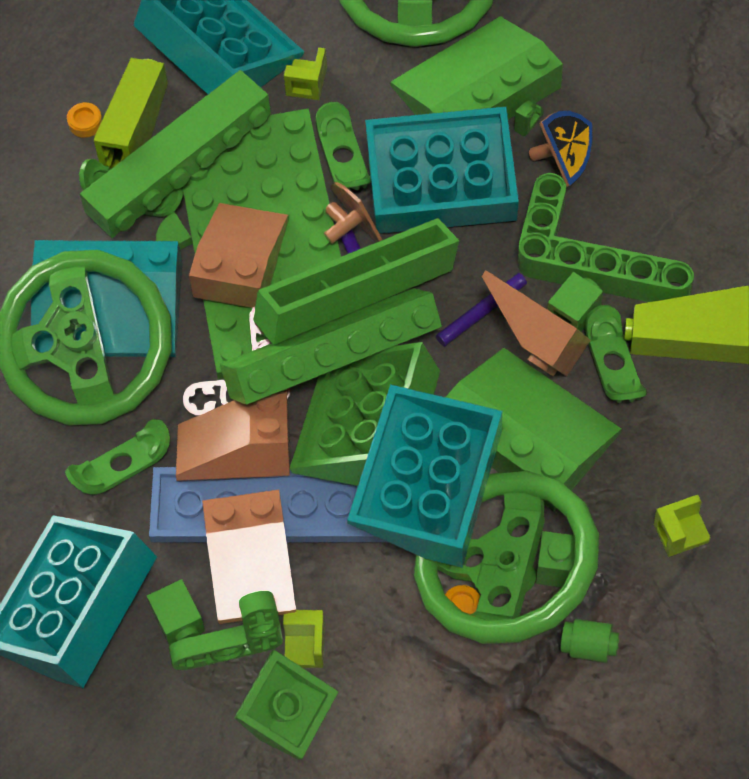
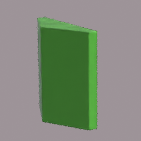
(285, 705)

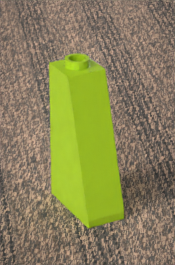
(131, 111)
(693, 327)

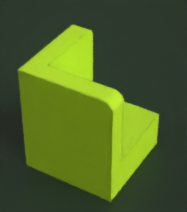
(306, 77)
(681, 526)
(305, 638)

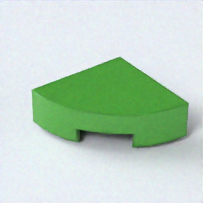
(527, 116)
(173, 230)

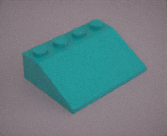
(216, 39)
(442, 168)
(117, 309)
(427, 473)
(71, 597)

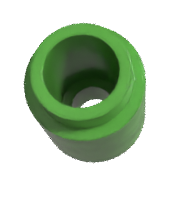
(589, 640)

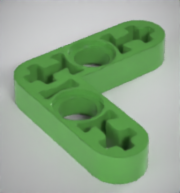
(258, 634)

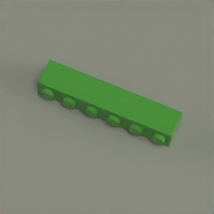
(176, 154)
(355, 281)
(330, 346)

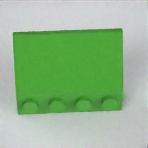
(484, 70)
(349, 407)
(541, 422)

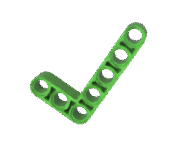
(590, 256)

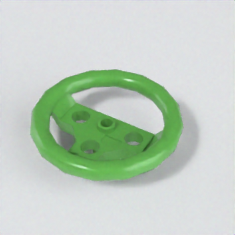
(415, 21)
(96, 395)
(510, 561)

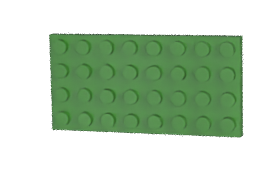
(269, 171)

